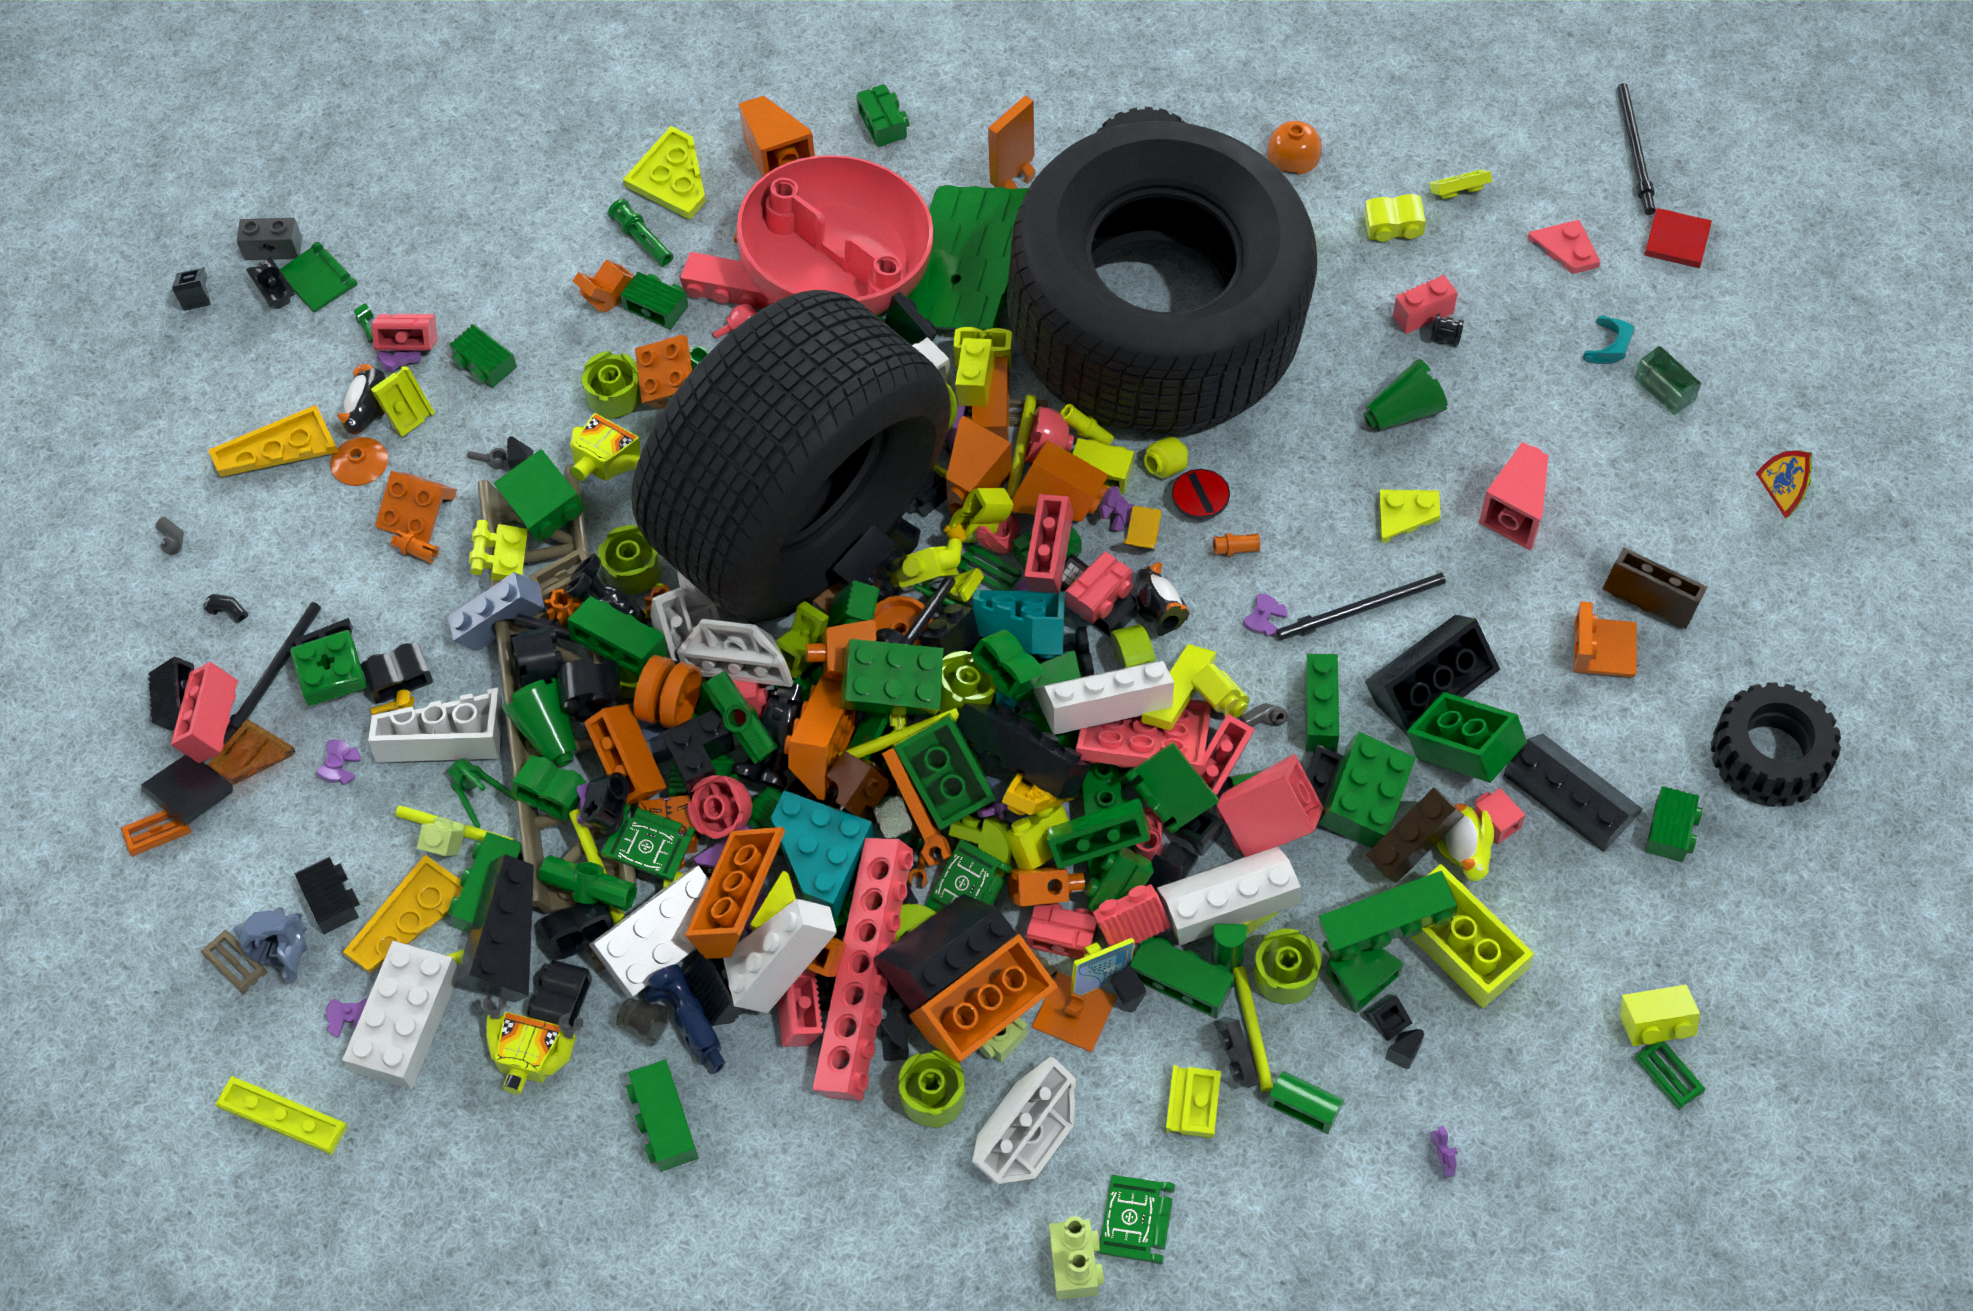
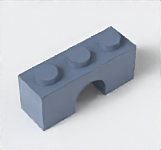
(475, 622)

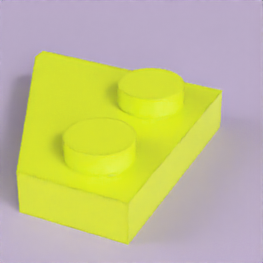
(1406, 511)

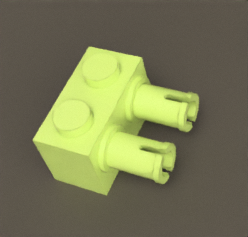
(1074, 1258)

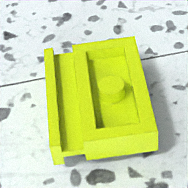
(403, 401)
(1193, 1101)

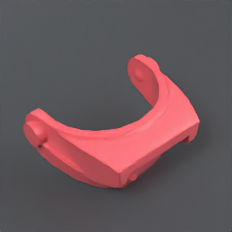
(1003, 539)

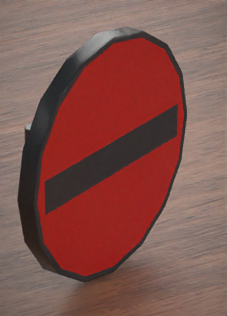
(1200, 494)

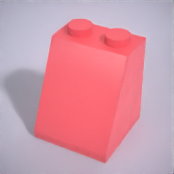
(1517, 497)
(1271, 808)

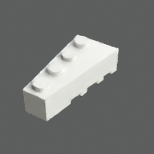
(440, 731)
(777, 954)

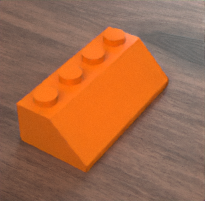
(820, 736)
(733, 891)
(984, 1000)

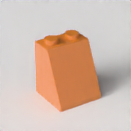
(773, 134)
(976, 461)
(1061, 474)

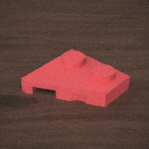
(1568, 245)

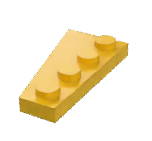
(278, 443)
(1027, 798)
(406, 914)

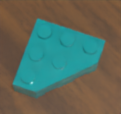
(1028, 615)
(821, 848)

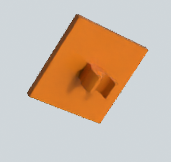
(1074, 1018)

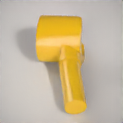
(402, 701)

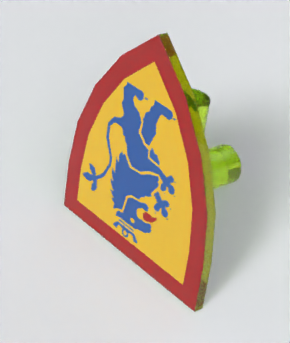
(1787, 479)

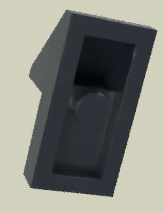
(191, 289)
(1200, 831)
(1171, 866)

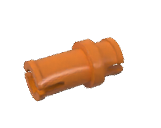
(410, 544)
(1233, 544)

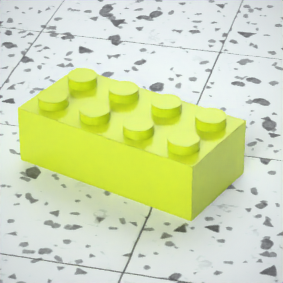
(1475, 947)

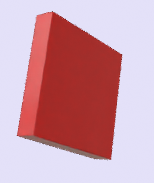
(1678, 238)

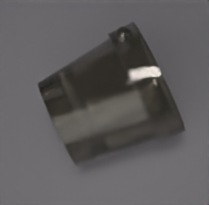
(643, 1020)

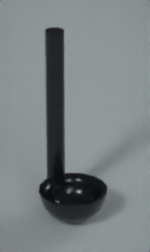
(893, 636)

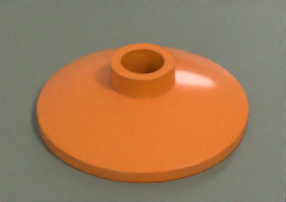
(361, 469)

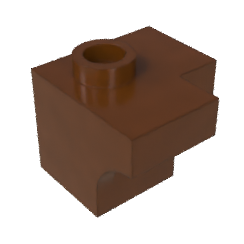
(857, 783)

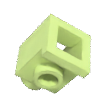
(442, 837)
(1003, 1045)

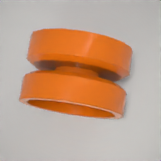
(898, 614)
(667, 692)

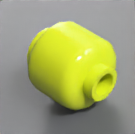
(1166, 457)

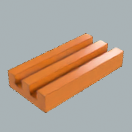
(160, 833)

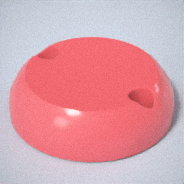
(835, 229)

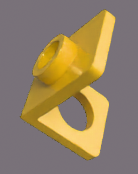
(1143, 527)

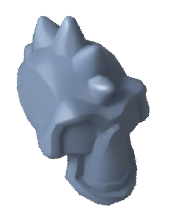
(273, 940)

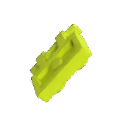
(508, 553)

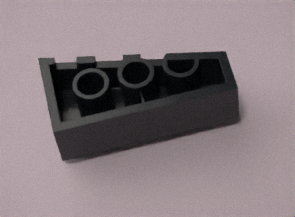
(1023, 748)
(500, 936)

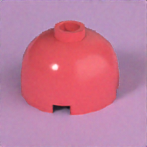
(1050, 426)
(719, 806)

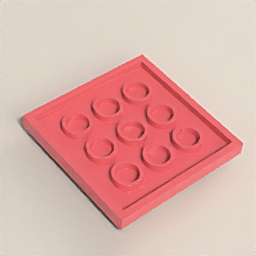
(1132, 742)

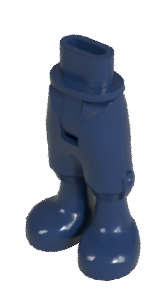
(690, 1019)

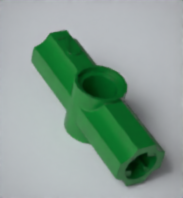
(728, 700)
(587, 883)

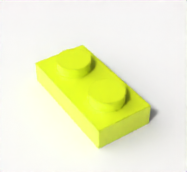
(1471, 181)

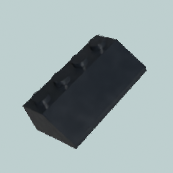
(1447, 660)
(1571, 791)
(943, 949)

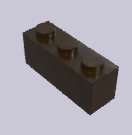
(1654, 588)
(1415, 835)

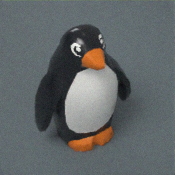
(359, 402)
(1159, 600)

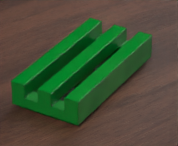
(994, 561)
(1661, 1082)

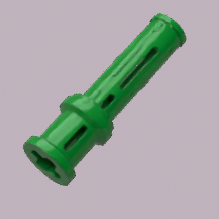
(633, 226)

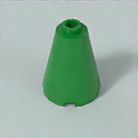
(1406, 398)
(543, 722)

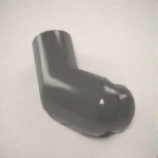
(173, 534)
(1265, 714)

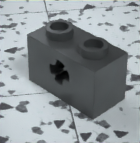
(269, 238)

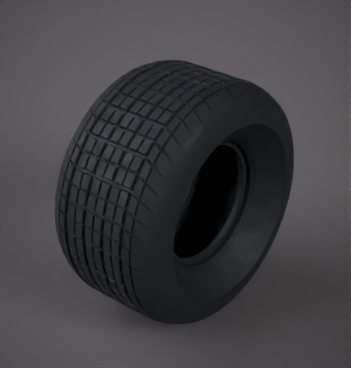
(1176, 190)
(788, 452)

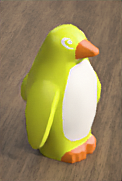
(1470, 843)

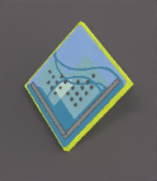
(1099, 965)

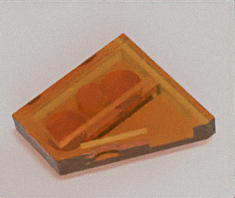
(249, 753)

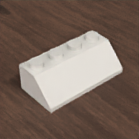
(1106, 697)
(1230, 894)

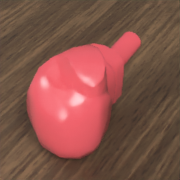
(738, 316)

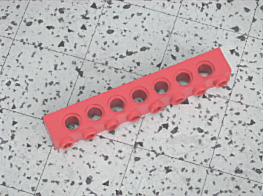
(851, 981)

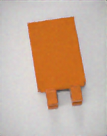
(1012, 145)
(922, 816)

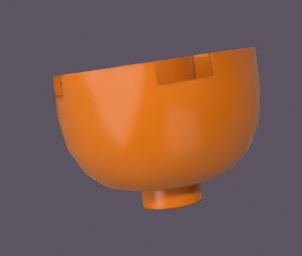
(1294, 147)

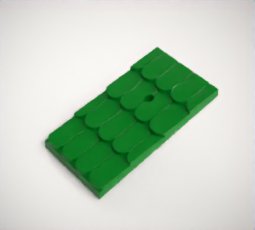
(969, 256)

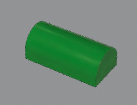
(1228, 945)

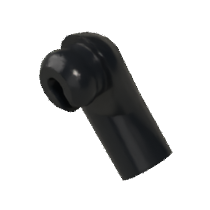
(230, 604)

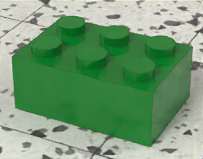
(891, 678)
(1467, 737)
(945, 771)
(1367, 790)

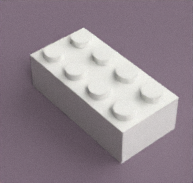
(652, 933)
(401, 1015)

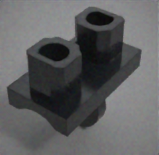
(271, 283)

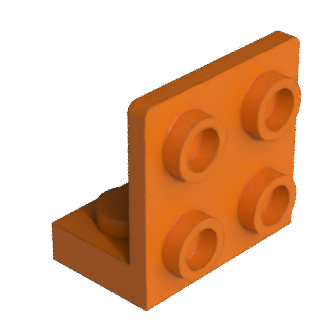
(662, 369)
(412, 504)
(1604, 644)

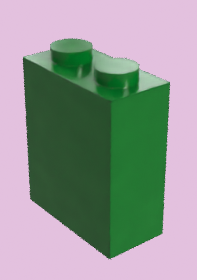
(540, 495)

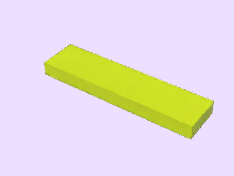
(1184, 670)
(281, 1115)

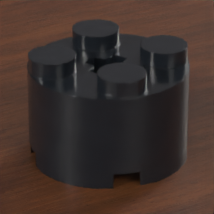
(536, 655)
(588, 687)

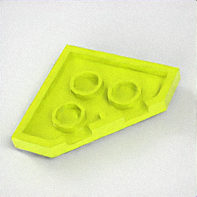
(670, 174)

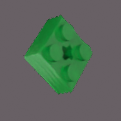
(340, 679)

